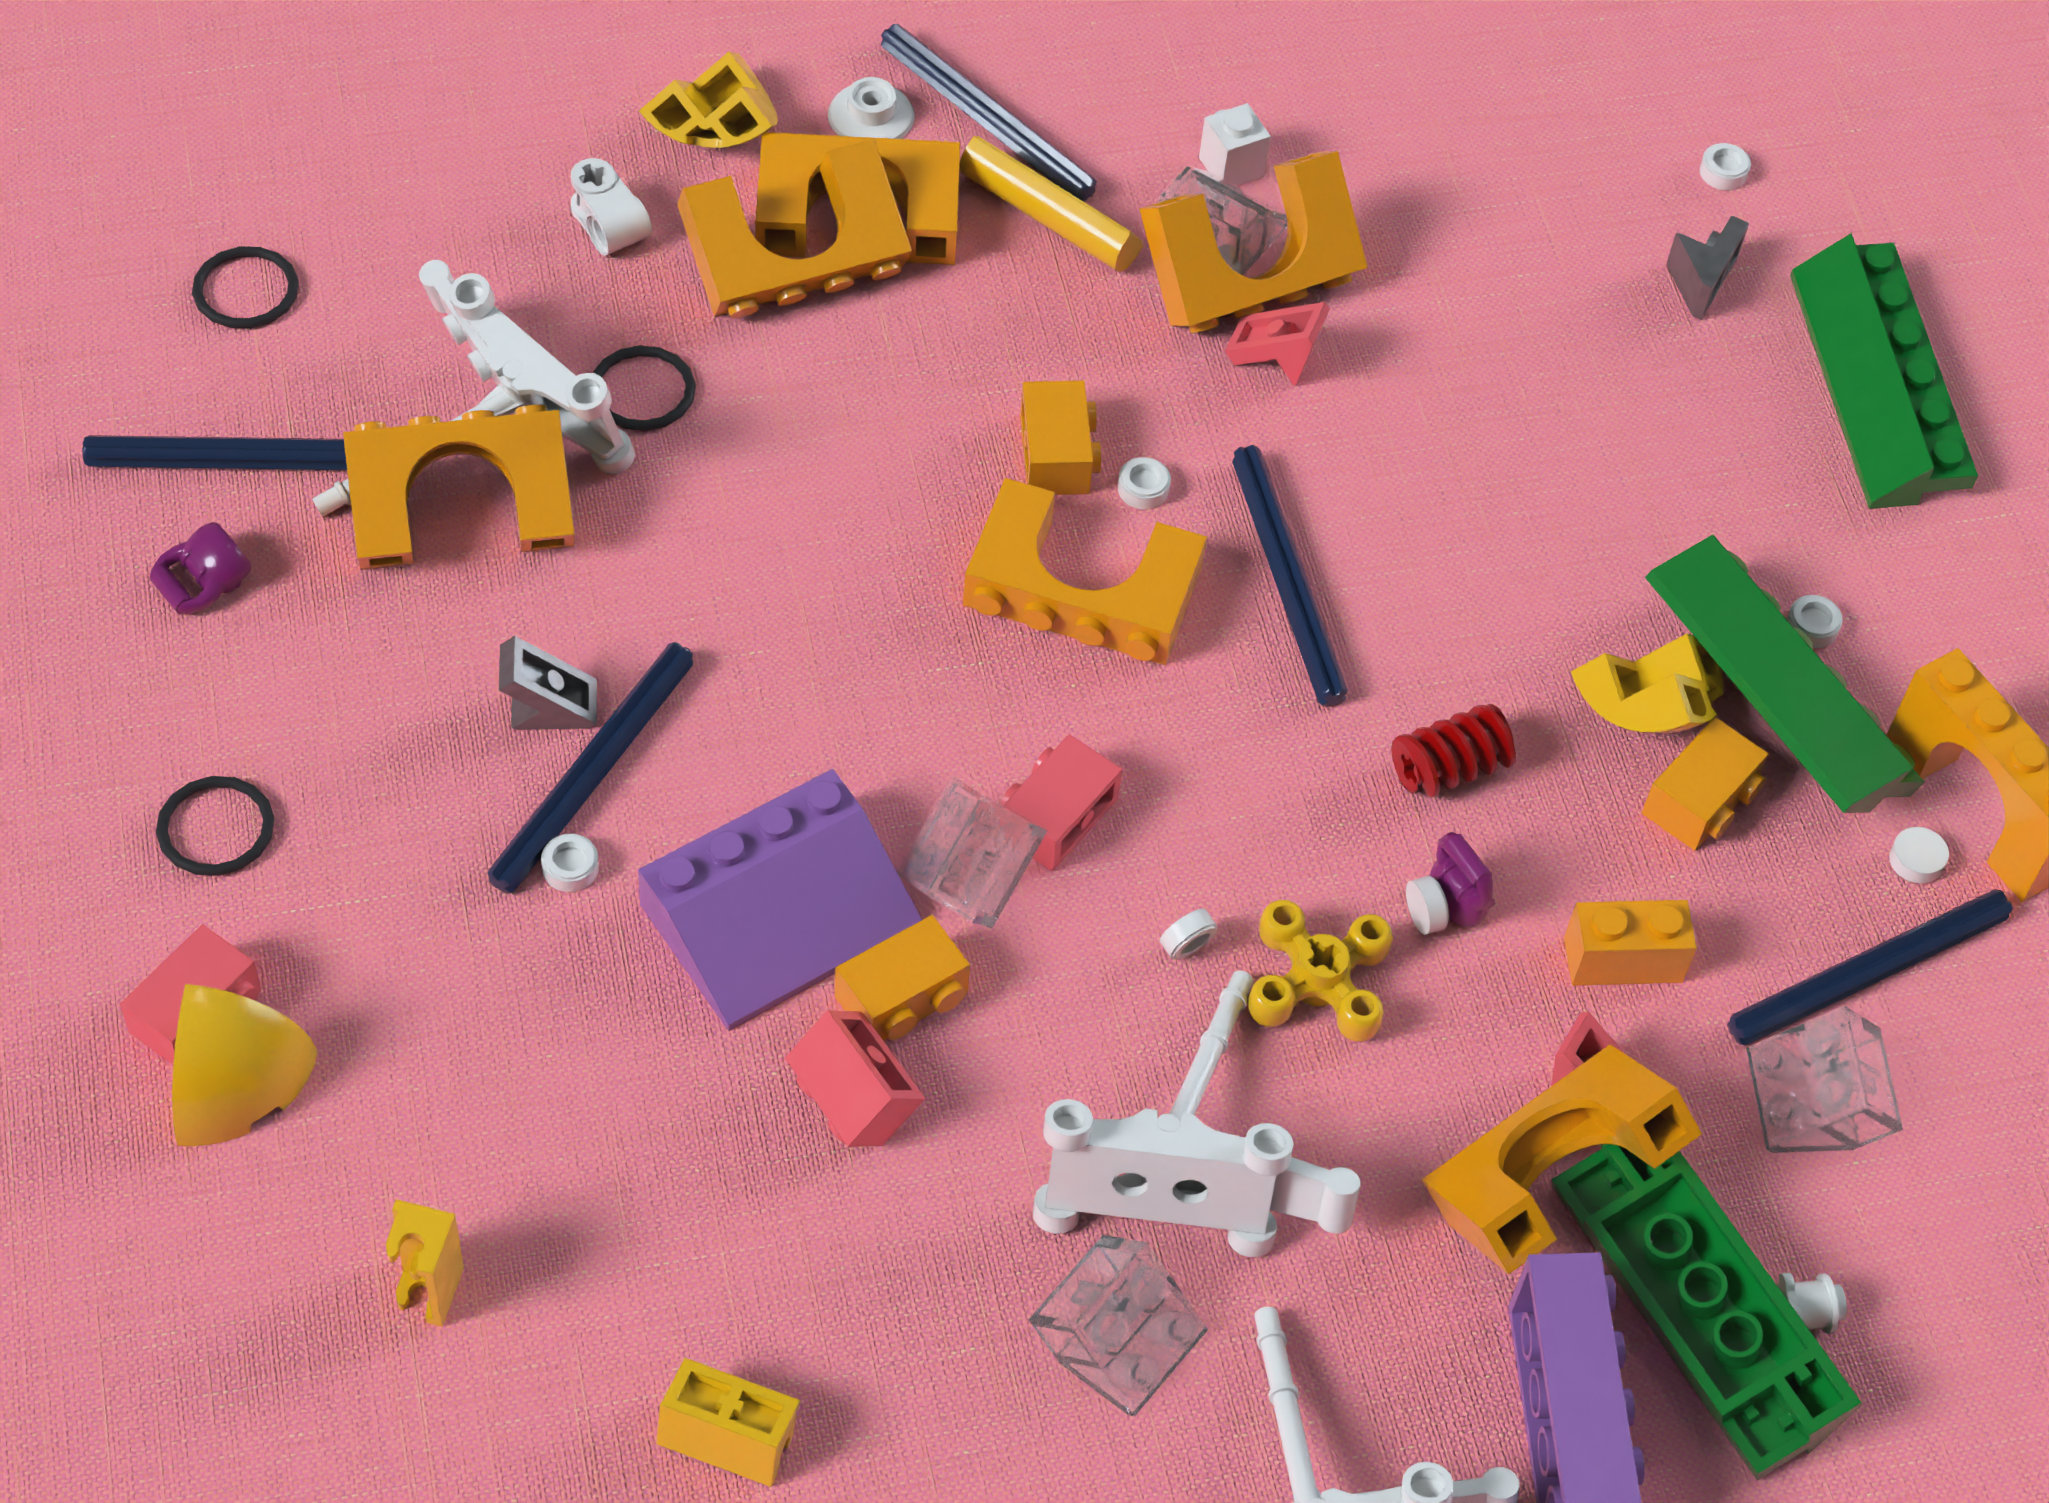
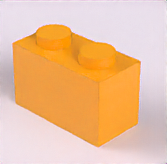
(1057, 436)
(1706, 784)
(1630, 942)
(904, 979)

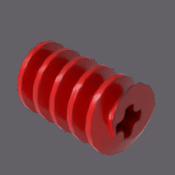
(1454, 748)

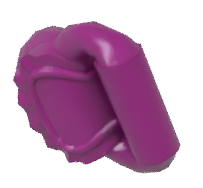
(213, 562)
(1463, 880)

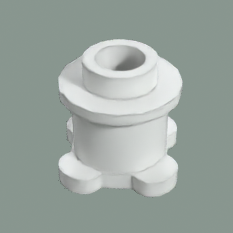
(1816, 1301)

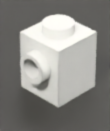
(1235, 145)

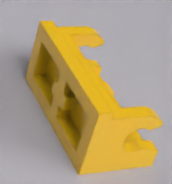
(429, 1256)
(726, 1421)

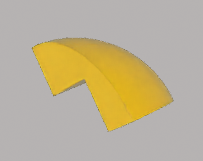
(716, 109)
(1656, 693)
(233, 1065)

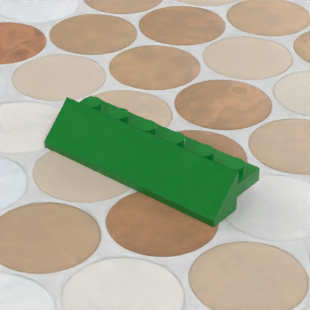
(1882, 374)
(1784, 677)
(1709, 1304)

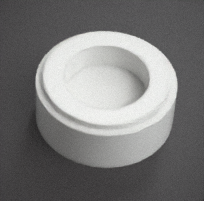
(1725, 166)
(1144, 483)
(1816, 618)
(1919, 855)
(570, 862)
(1427, 905)
(1188, 934)

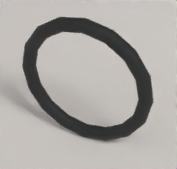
(246, 323)
(657, 352)
(229, 866)

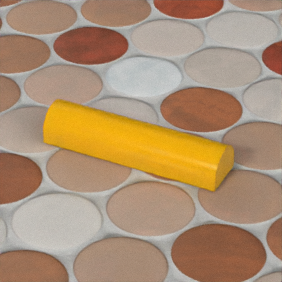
(1050, 204)

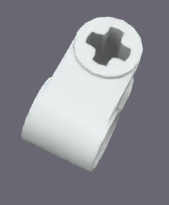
(607, 207)

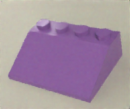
(776, 898)

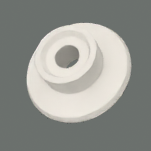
(871, 110)

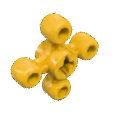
(1320, 970)

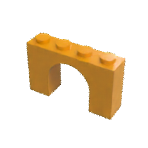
(918, 171)
(1318, 249)
(745, 274)
(388, 460)
(1132, 617)
(1958, 708)
(1597, 1103)

